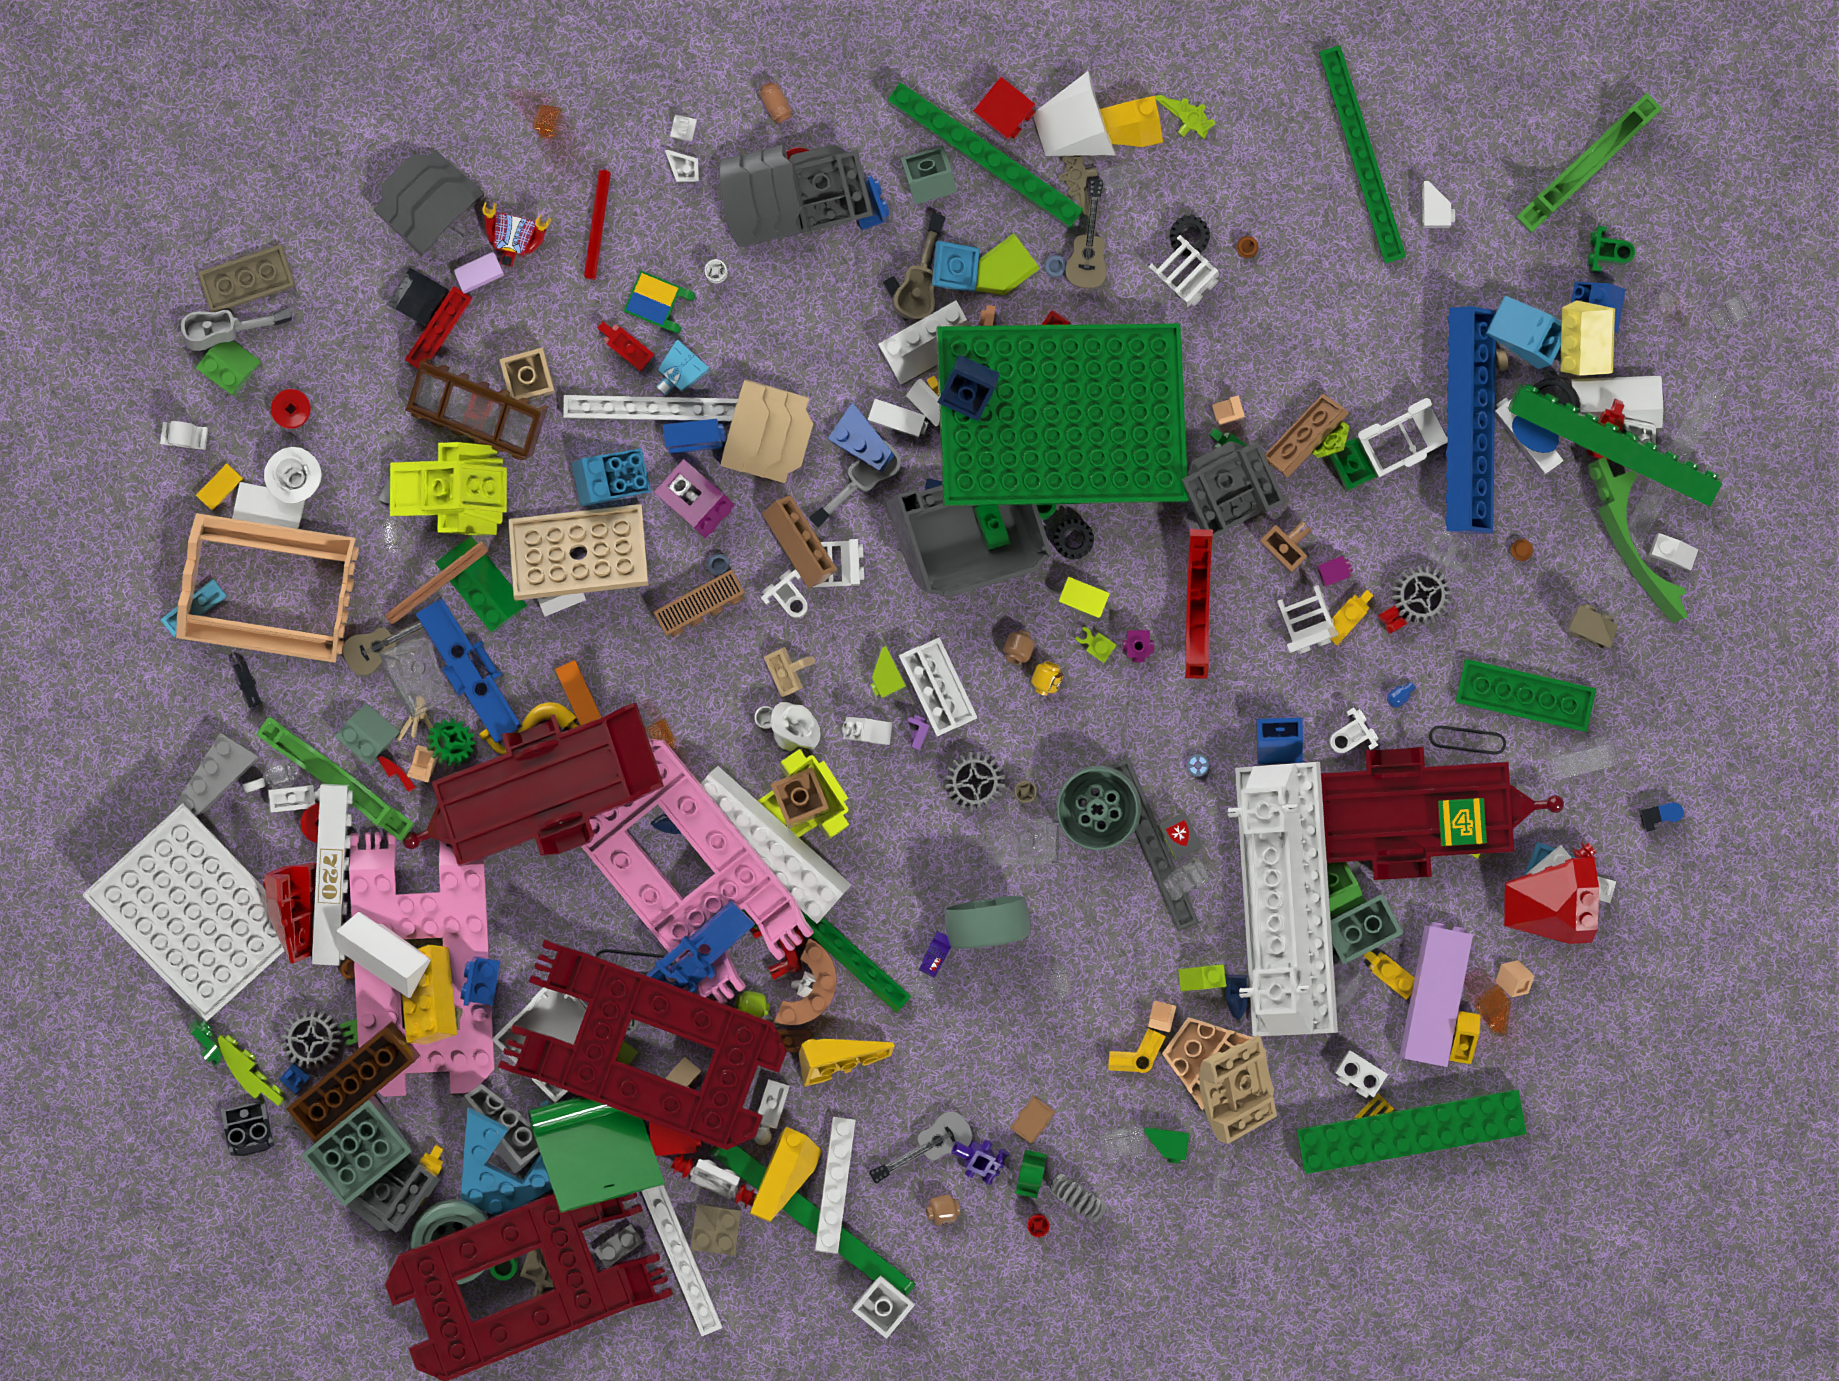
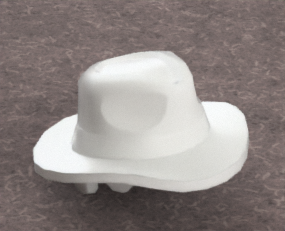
(292, 475)
(794, 727)

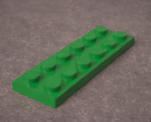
(1525, 695)

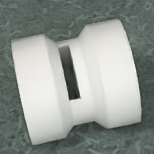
(713, 268)
(763, 717)

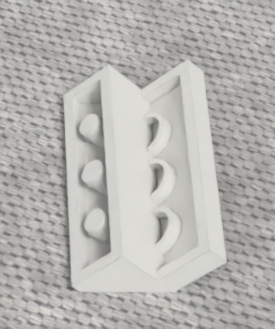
(1639, 394)
(938, 686)

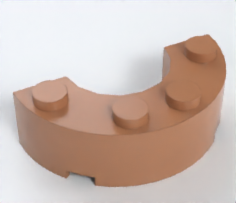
(823, 989)

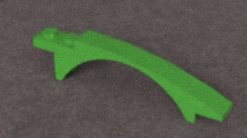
(1588, 163)
(1614, 495)
(329, 773)

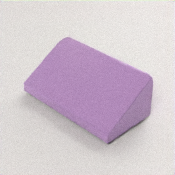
(478, 272)

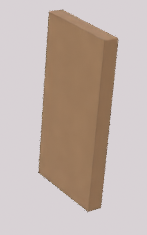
(1305, 435)

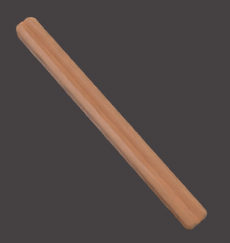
(436, 582)

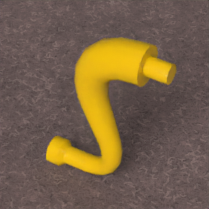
(535, 716)

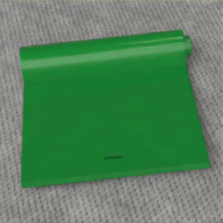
(593, 1152)

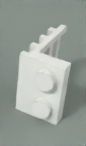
(1196, 283)
(851, 570)
(1315, 634)

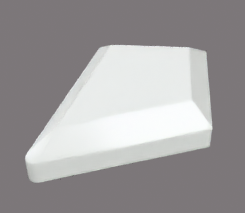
(683, 167)
(1645, 431)

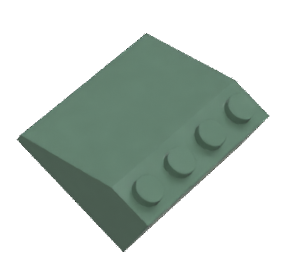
(357, 1151)

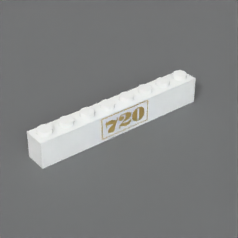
(331, 872)

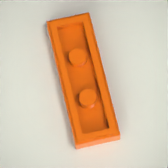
(578, 692)

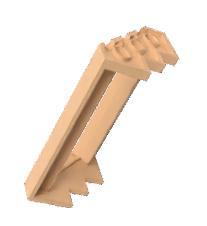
(273, 539)

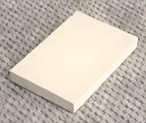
(258, 505)

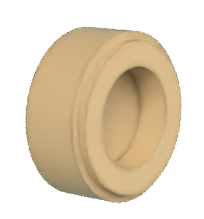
(1501, 359)

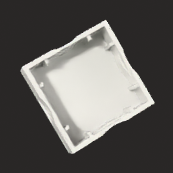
(551, 1015)

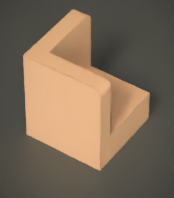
(1228, 411)
(422, 765)
(1514, 978)
(1161, 1016)

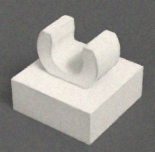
(683, 128)
(1606, 889)

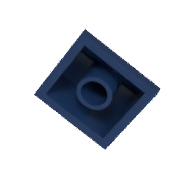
(968, 387)

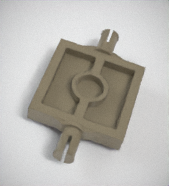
(536, 1271)

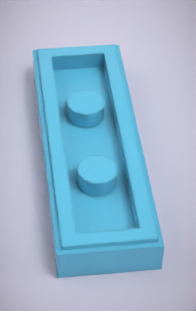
(203, 601)

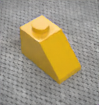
(1465, 1037)

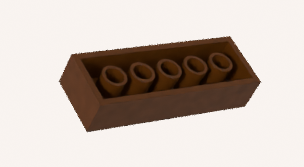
(353, 1082)

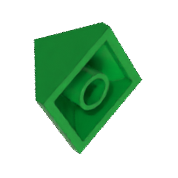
(1351, 465)

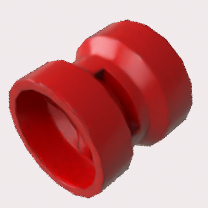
(1389, 616)
(1038, 1228)

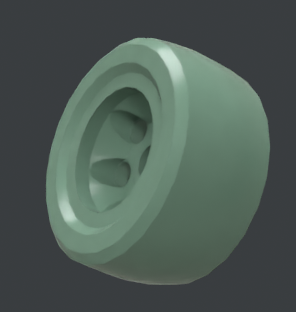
(1126, 803)
(987, 922)
(445, 1214)

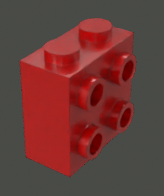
(1005, 109)
(669, 1142)

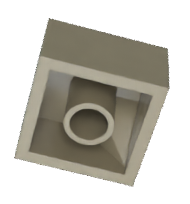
(1592, 626)
(716, 1229)

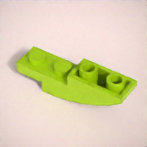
(241, 1066)

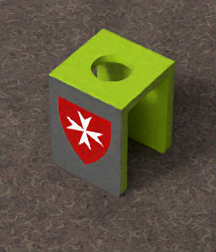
(1180, 835)

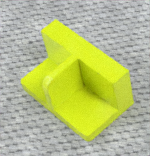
(1084, 597)

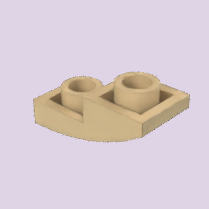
(684, 1073)

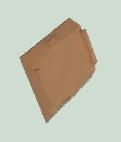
(1032, 1120)

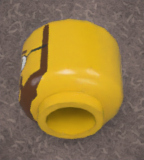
(1047, 678)

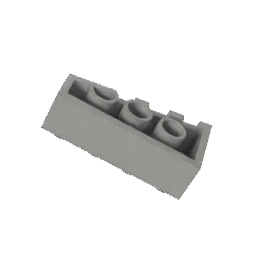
(216, 774)
(518, 1144)

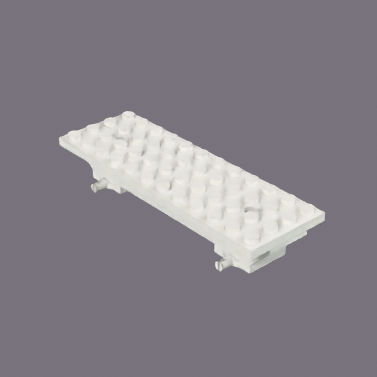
(1286, 899)

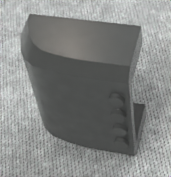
(948, 547)

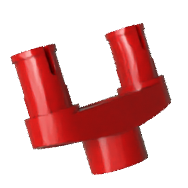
(792, 962)

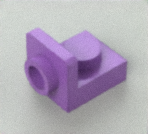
(919, 735)

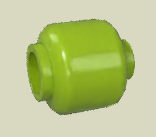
(753, 1003)

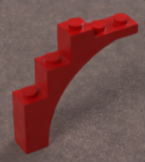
(1198, 604)

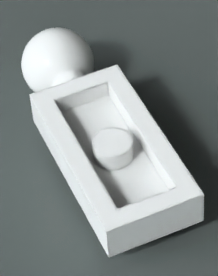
(292, 798)
(771, 1108)

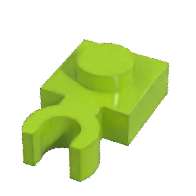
(1099, 646)

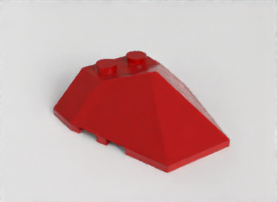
(1556, 902)
(291, 907)

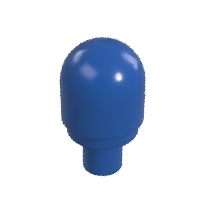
(1400, 695)

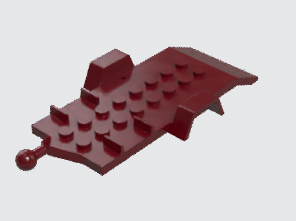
(532, 791)
(1399, 820)

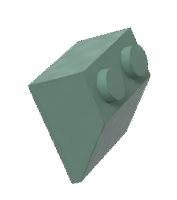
(929, 175)
(367, 734)

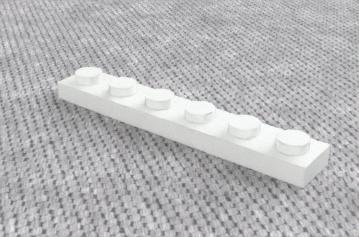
(835, 1185)

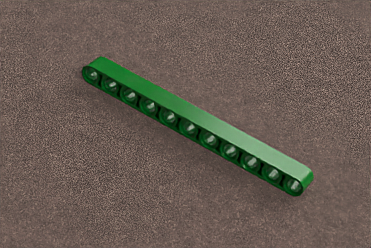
(808, 1215)

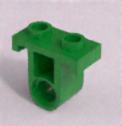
(1606, 250)
(1031, 1174)

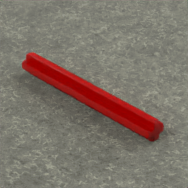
(597, 224)

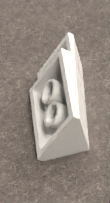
(382, 953)

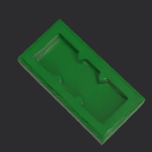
(992, 527)

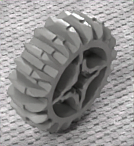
(1418, 585)
(977, 796)
(311, 1049)
(1078, 1197)

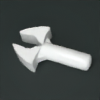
(802, 985)

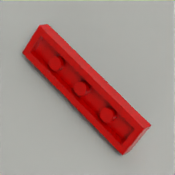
(439, 326)

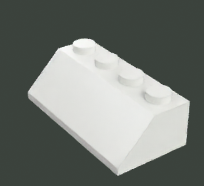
(915, 347)

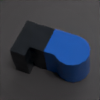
(1667, 812)

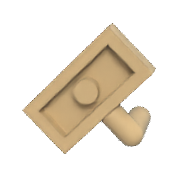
(785, 672)

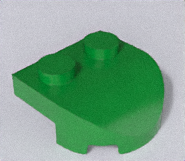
(210, 1047)

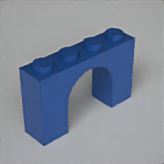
(694, 436)

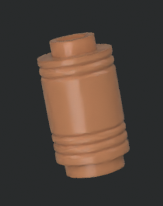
(775, 102)

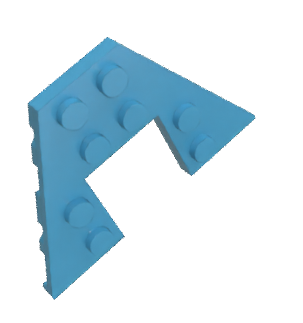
(487, 1184)

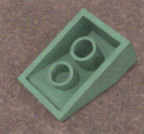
(1364, 929)

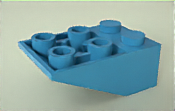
(1526, 332)
(610, 477)

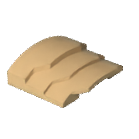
(768, 432)
(1237, 1090)

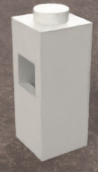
(897, 418)

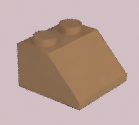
(800, 798)

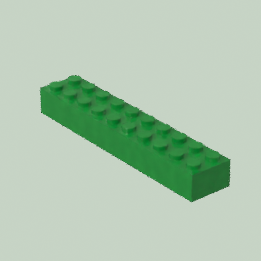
(1411, 1131)

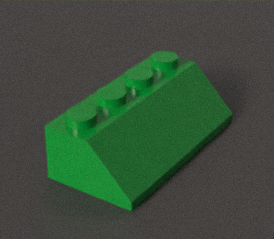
(483, 588)

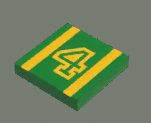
(1462, 822)

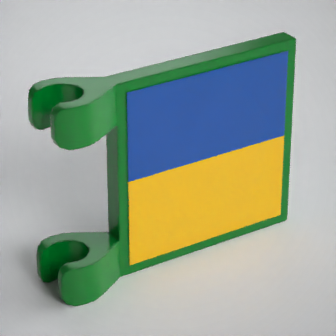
(654, 300)

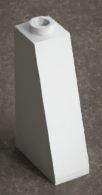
(1540, 461)

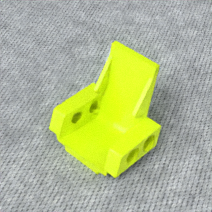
(460, 488)
(830, 823)

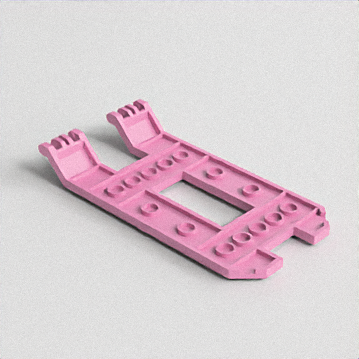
(737, 867)
(453, 914)

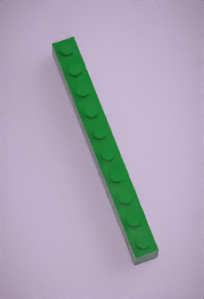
(985, 155)
(1615, 445)

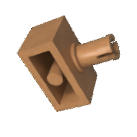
(1285, 547)

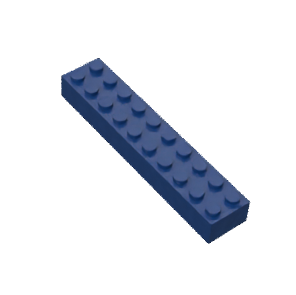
(1470, 421)

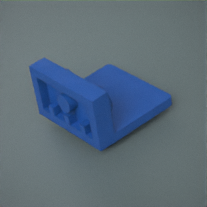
(880, 207)
(481, 981)

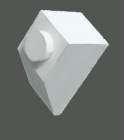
(1435, 208)
(1673, 551)

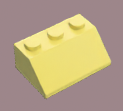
(1587, 339)

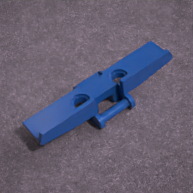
(463, 674)
(719, 933)

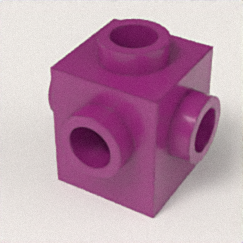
(1141, 637)

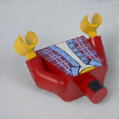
(513, 234)

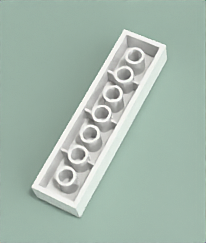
(795, 864)

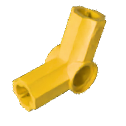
(1126, 1061)

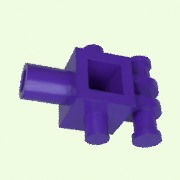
(980, 1158)

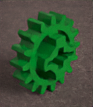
(461, 741)

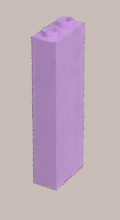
(1436, 994)

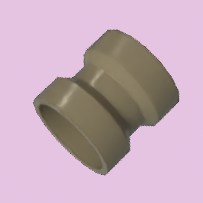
(1025, 791)

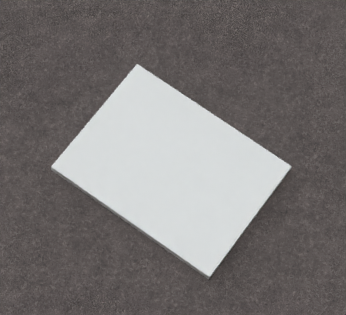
(190, 912)

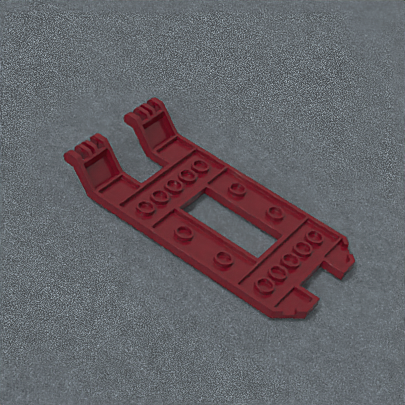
(592, 1065)
(578, 1296)

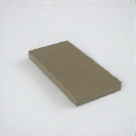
(246, 279)

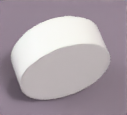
(254, 785)

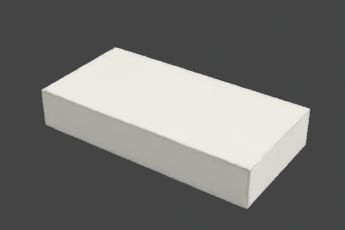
(925, 400)

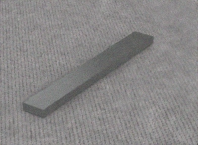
(1158, 853)

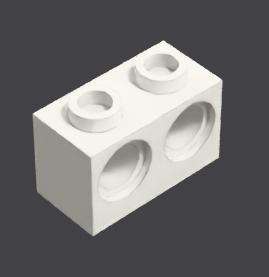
(1363, 1069)

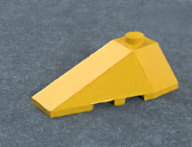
(1133, 123)
(827, 1056)
(788, 1169)

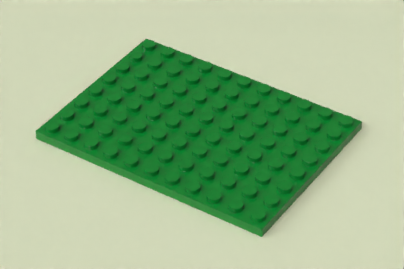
(1071, 417)

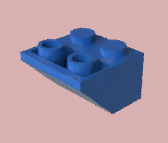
(1601, 294)
(1279, 740)

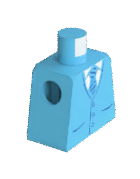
(680, 369)

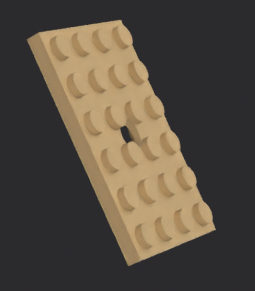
(544, 544)

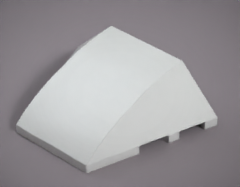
(1073, 122)

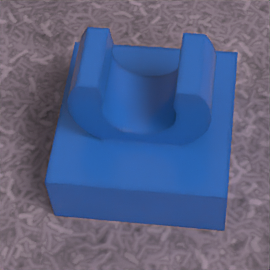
(294, 1078)

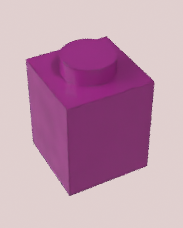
(1334, 571)

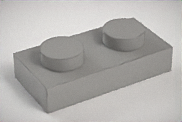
(618, 1246)

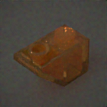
(547, 121)
(662, 731)
(1496, 1007)

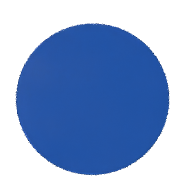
(1534, 436)

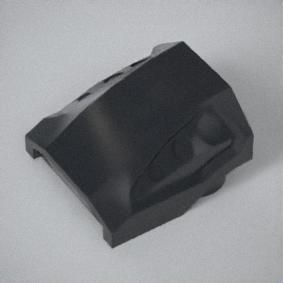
(418, 297)
(242, 1126)

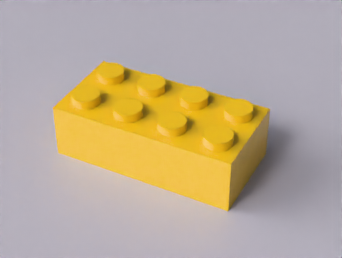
(431, 1009)

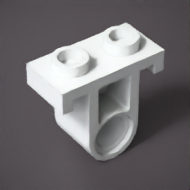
(184, 435)
(786, 593)
(867, 730)
(1354, 733)

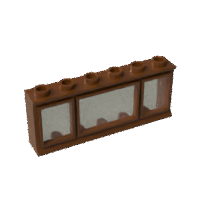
(475, 410)

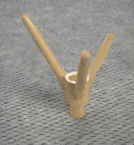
(422, 717)

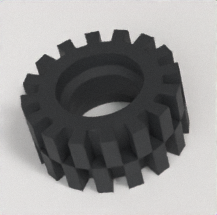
(1193, 222)
(1073, 525)

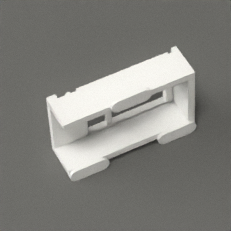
(1427, 425)

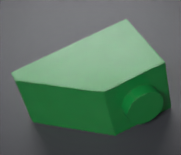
(1169, 1143)

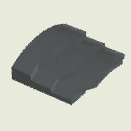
(830, 187)
(760, 196)
(425, 199)
(1231, 486)
(395, 1195)

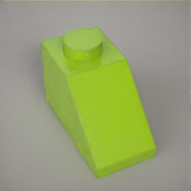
(886, 675)
(1202, 977)

